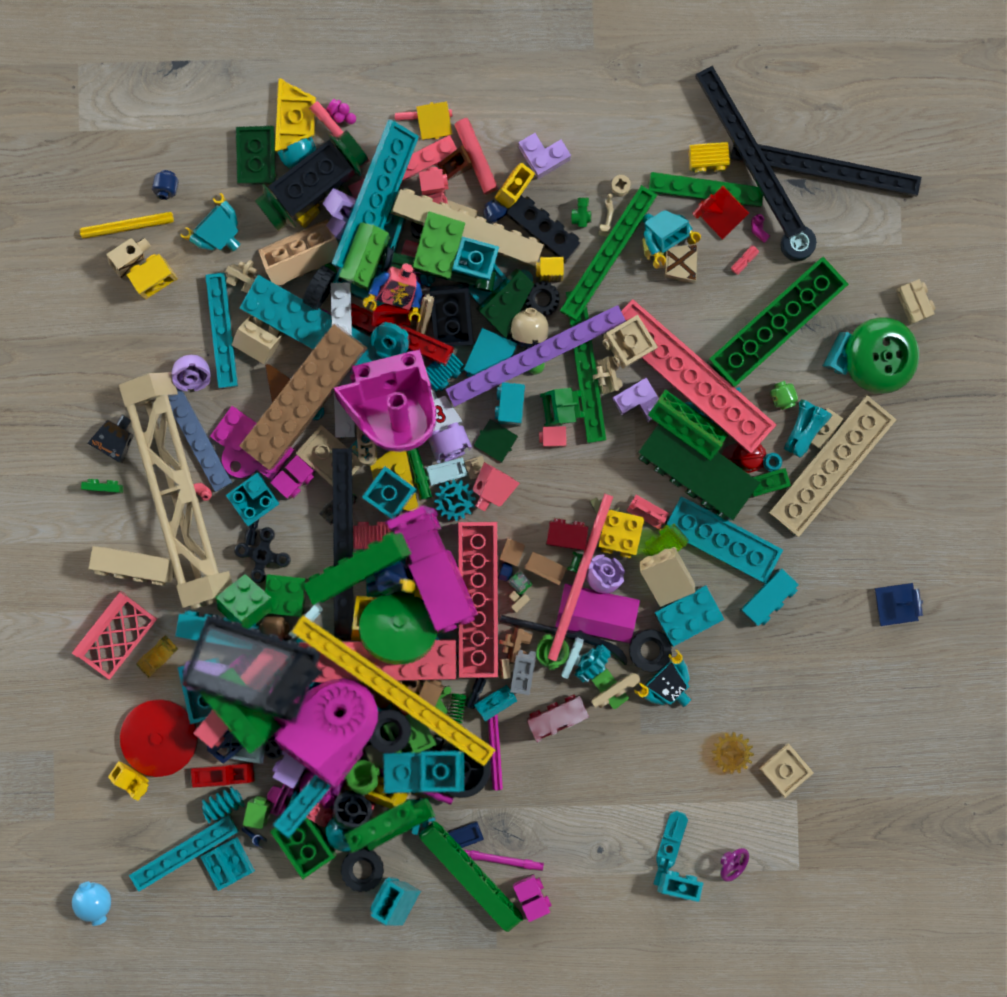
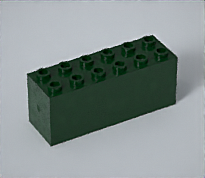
(714, 481)

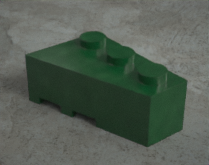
(506, 301)

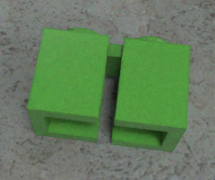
(257, 812)

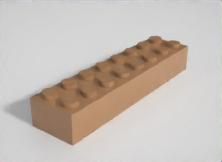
(303, 397)

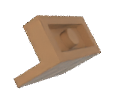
(545, 568)

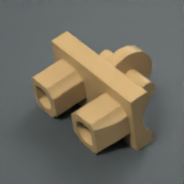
(246, 274)
(607, 375)

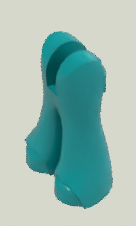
(808, 424)

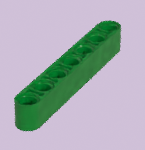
(471, 876)

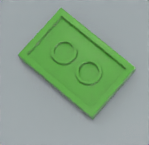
(438, 245)

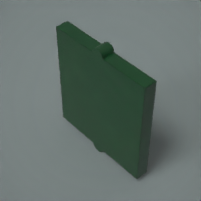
(495, 440)

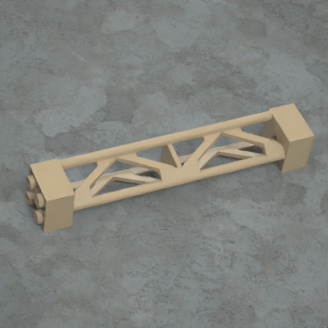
(157, 389)

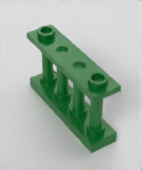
(389, 825)

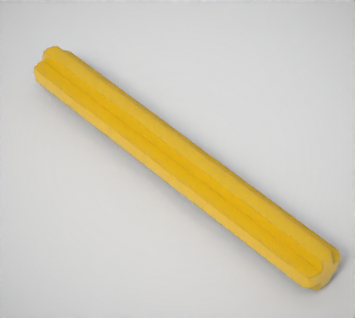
(126, 225)

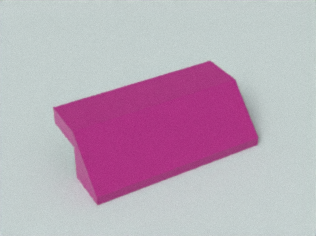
(601, 614)

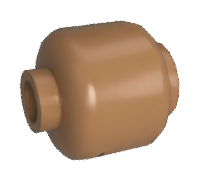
(275, 625)

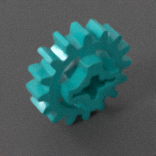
(452, 508)
(592, 663)

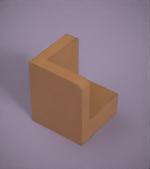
(512, 552)

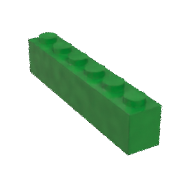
(356, 569)

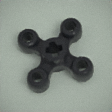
(254, 553)

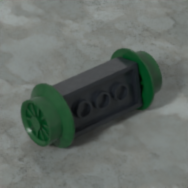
(312, 180)

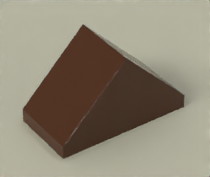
(455, 163)
(276, 381)

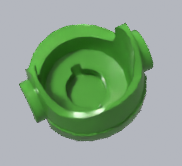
(543, 650)
(363, 777)

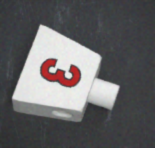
(444, 412)

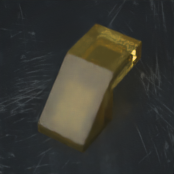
(157, 656)

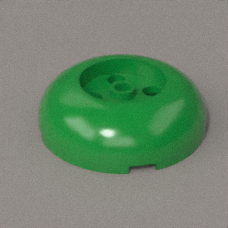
(868, 340)

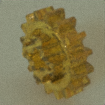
(732, 762)

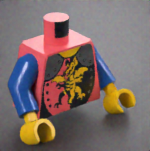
(398, 289)

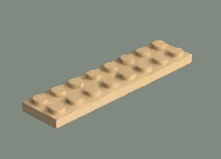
(832, 466)

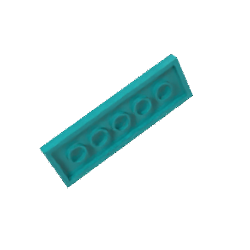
(725, 540)

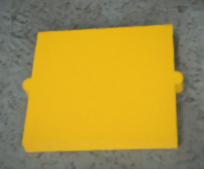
(434, 120)

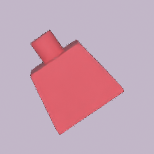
(493, 486)

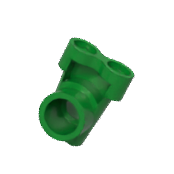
(581, 215)

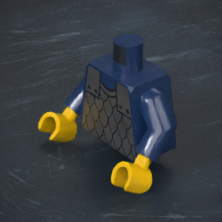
(393, 580)

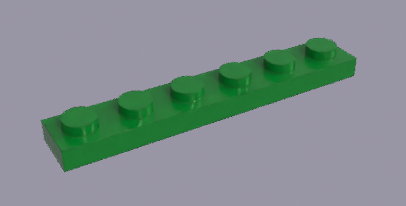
(702, 188)

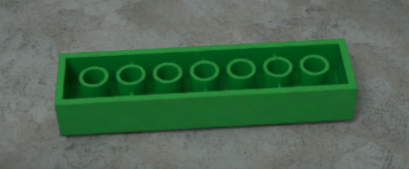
(778, 322)

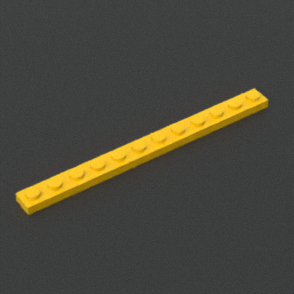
(393, 690)

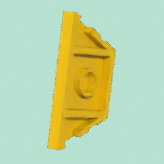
(294, 117)
(399, 464)

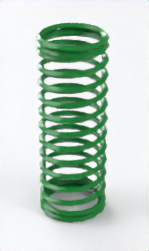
(460, 697)

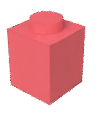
(553, 436)

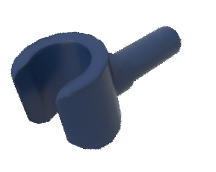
(255, 838)

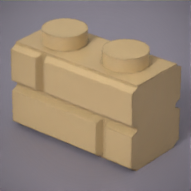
(915, 301)

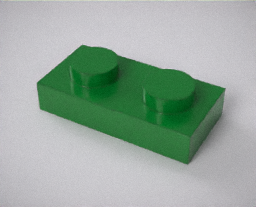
(772, 482)
(94, 485)

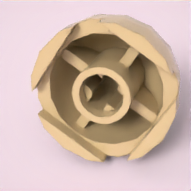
(529, 326)

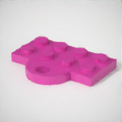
(230, 434)

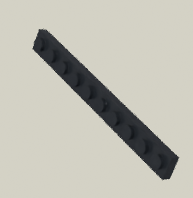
(750, 152)
(838, 170)
(342, 537)

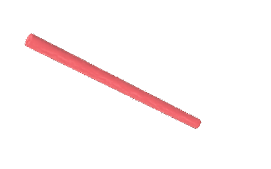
(580, 577)

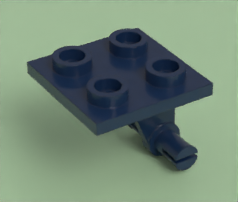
(898, 604)

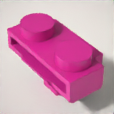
(279, 797)

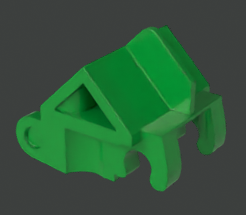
(565, 406)

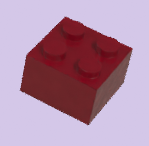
(567, 535)

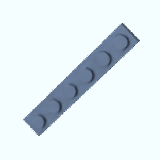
(199, 441)

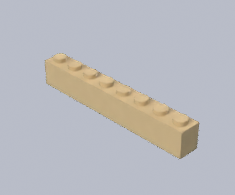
(511, 244)

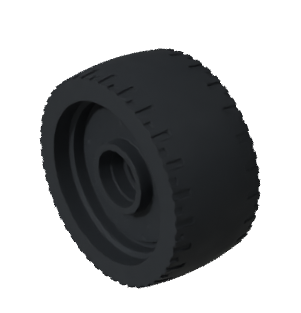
(474, 778)

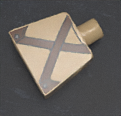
(122, 260)
(681, 263)

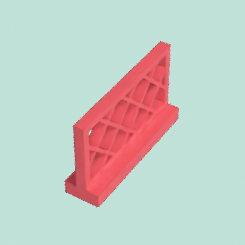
(101, 624)

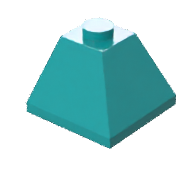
(475, 258)

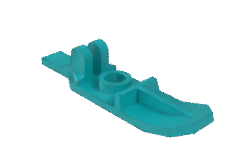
(671, 837)

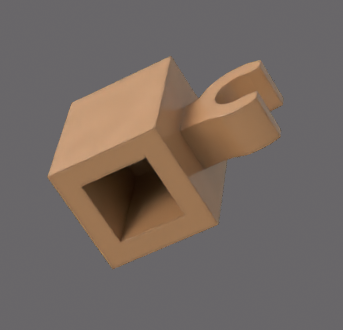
(429, 691)

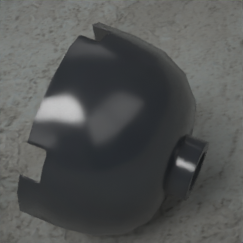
(351, 810)

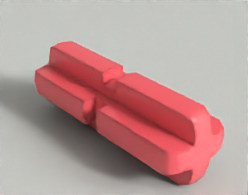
(742, 262)

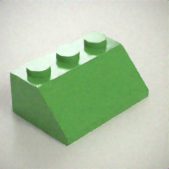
(365, 255)

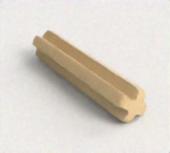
(425, 312)

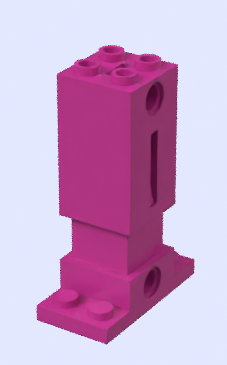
(435, 569)

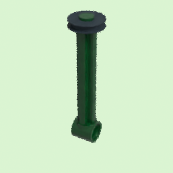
(396, 260)

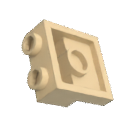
(629, 342)

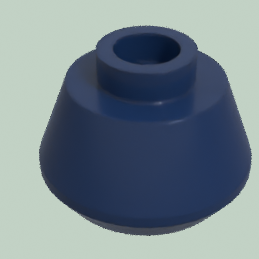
(494, 211)

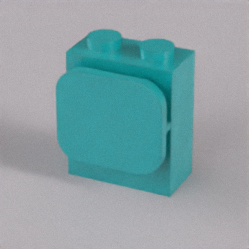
(394, 902)

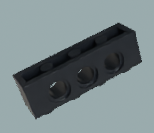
(524, 205)

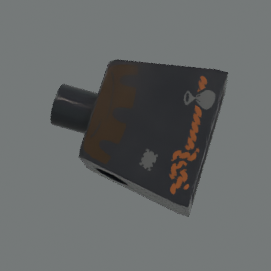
(113, 439)

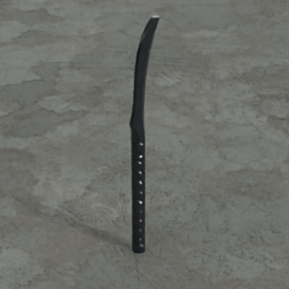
(615, 650)

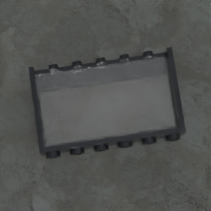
(243, 665)

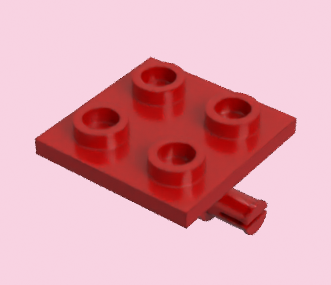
(721, 212)

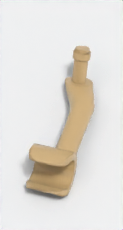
(605, 229)

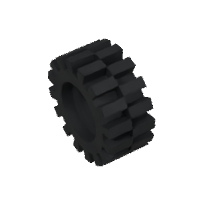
(551, 291)

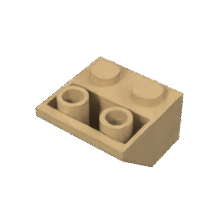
(257, 339)

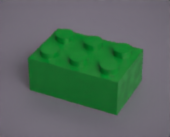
(305, 848)

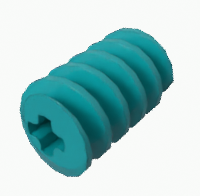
(222, 804)

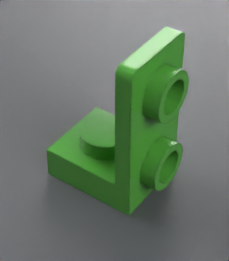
(604, 681)

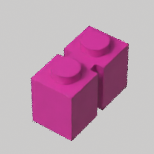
(286, 484)
(536, 906)

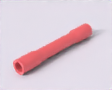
(324, 117)

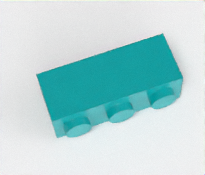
(770, 597)

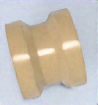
(621, 188)

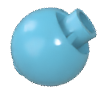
(91, 903)

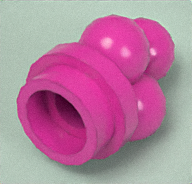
(340, 111)

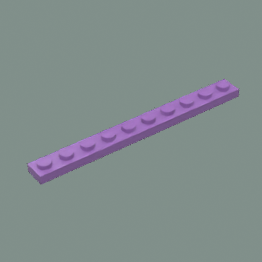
(535, 356)

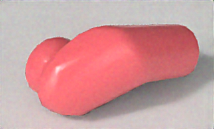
(203, 491)

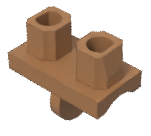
(519, 636)

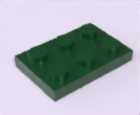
(255, 155)

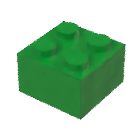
(286, 594)
(244, 602)

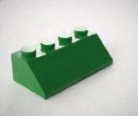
(248, 725)

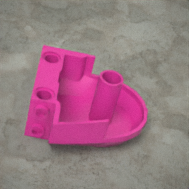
(392, 402)
(323, 740)

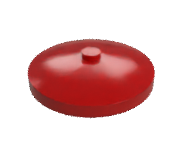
(158, 738)

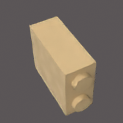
(667, 576)

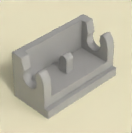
(523, 672)

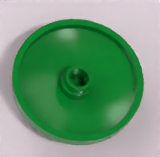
(397, 628)

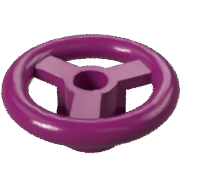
(731, 861)

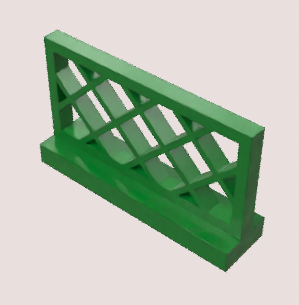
(687, 425)

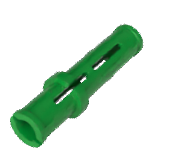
(421, 479)

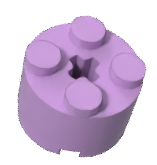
(449, 443)

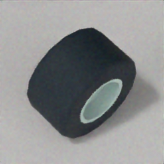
(806, 240)

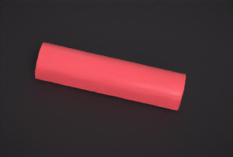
(476, 156)

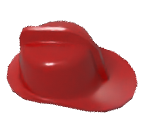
(744, 460)

